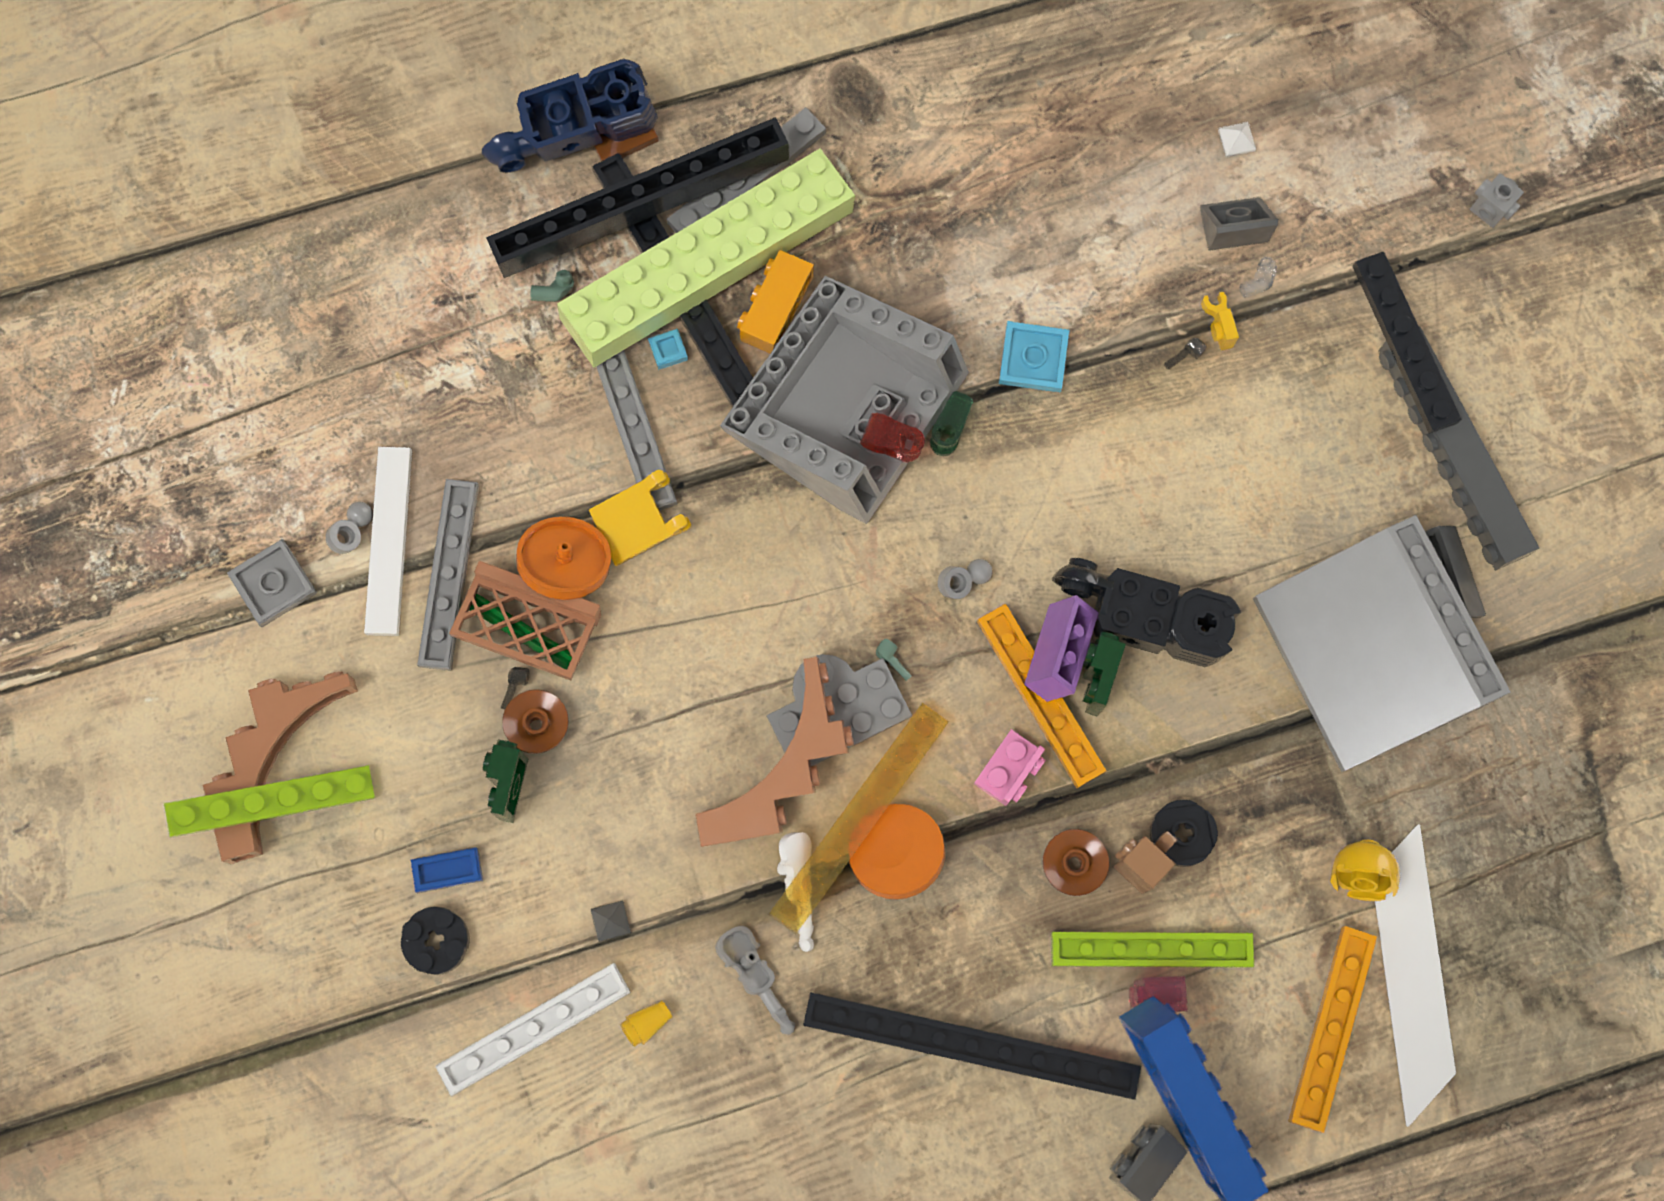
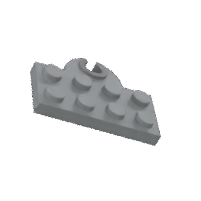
(862, 699)

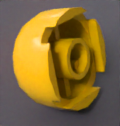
(1366, 871)

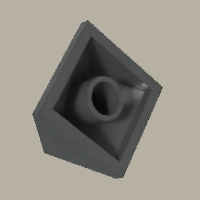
(1237, 223)

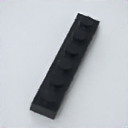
(1406, 342)

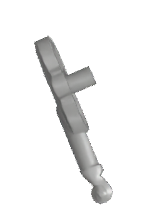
(739, 951)

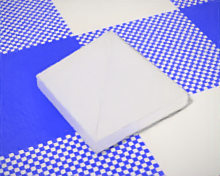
(1237, 139)

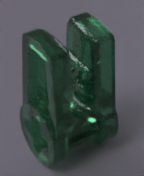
(952, 423)

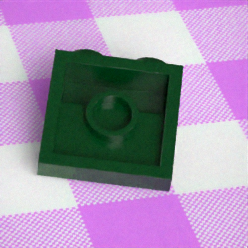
(1101, 669)
(506, 770)

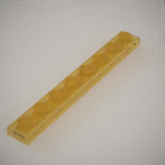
(858, 819)

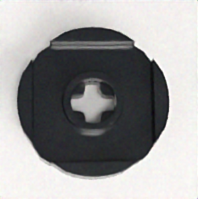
(1193, 817)
(418, 931)

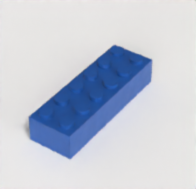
(1194, 1101)

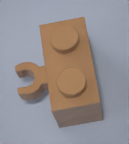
(1144, 862)

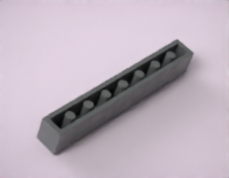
(1471, 475)

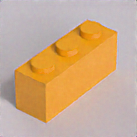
(775, 301)

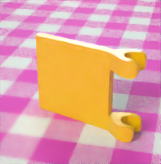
(633, 519)

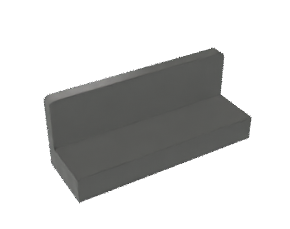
(1452, 555)

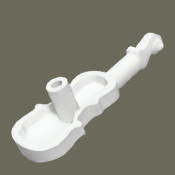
(794, 853)

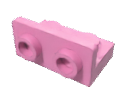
(1009, 767)

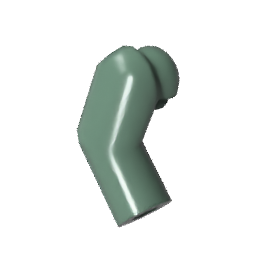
(556, 291)

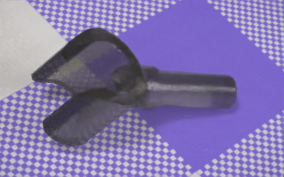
(1194, 347)
(516, 677)

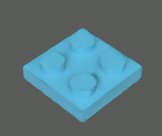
(1034, 356)

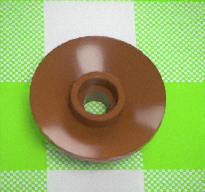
(534, 706)
(1092, 859)

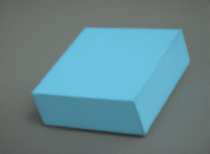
(668, 349)

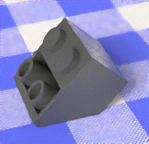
(1147, 1163)

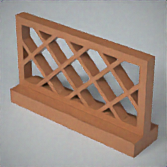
(514, 588)

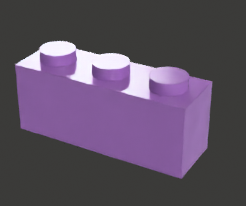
(1061, 648)

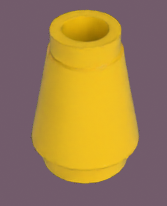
(645, 1023)

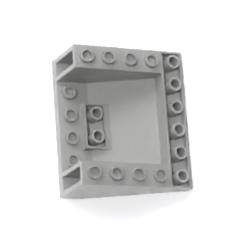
(826, 379)
(1380, 644)

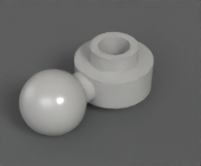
(358, 515)
(978, 572)

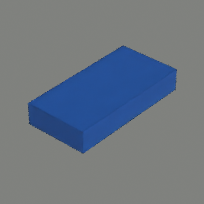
(446, 870)

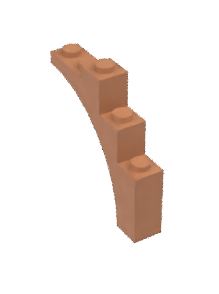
(815, 738)
(256, 749)

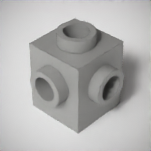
(1497, 200)

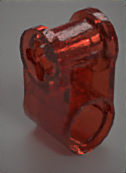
(889, 437)

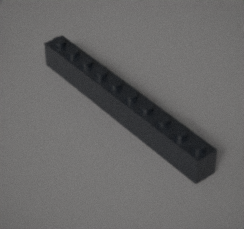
(639, 197)

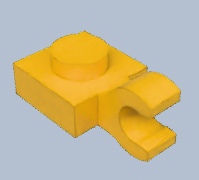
(1223, 326)

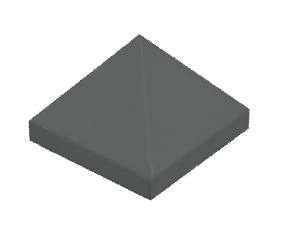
(610, 921)

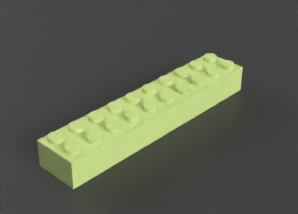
(706, 257)

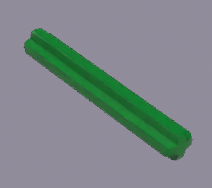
(521, 629)

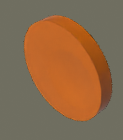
(563, 558)
(900, 853)

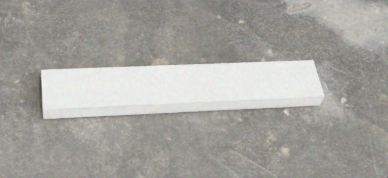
(388, 541)
(532, 1029)

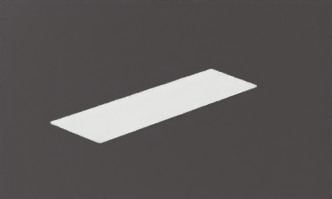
(1415, 982)

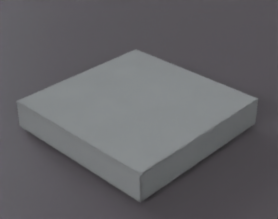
(272, 583)

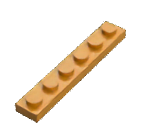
(1052, 716)
(1332, 1029)

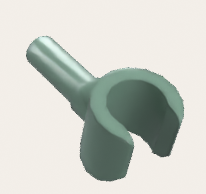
(886, 651)

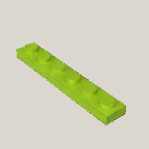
(268, 801)
(1152, 949)

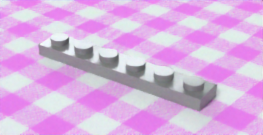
(800, 133)

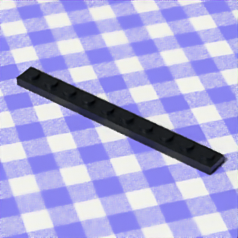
(700, 320)
(972, 1046)

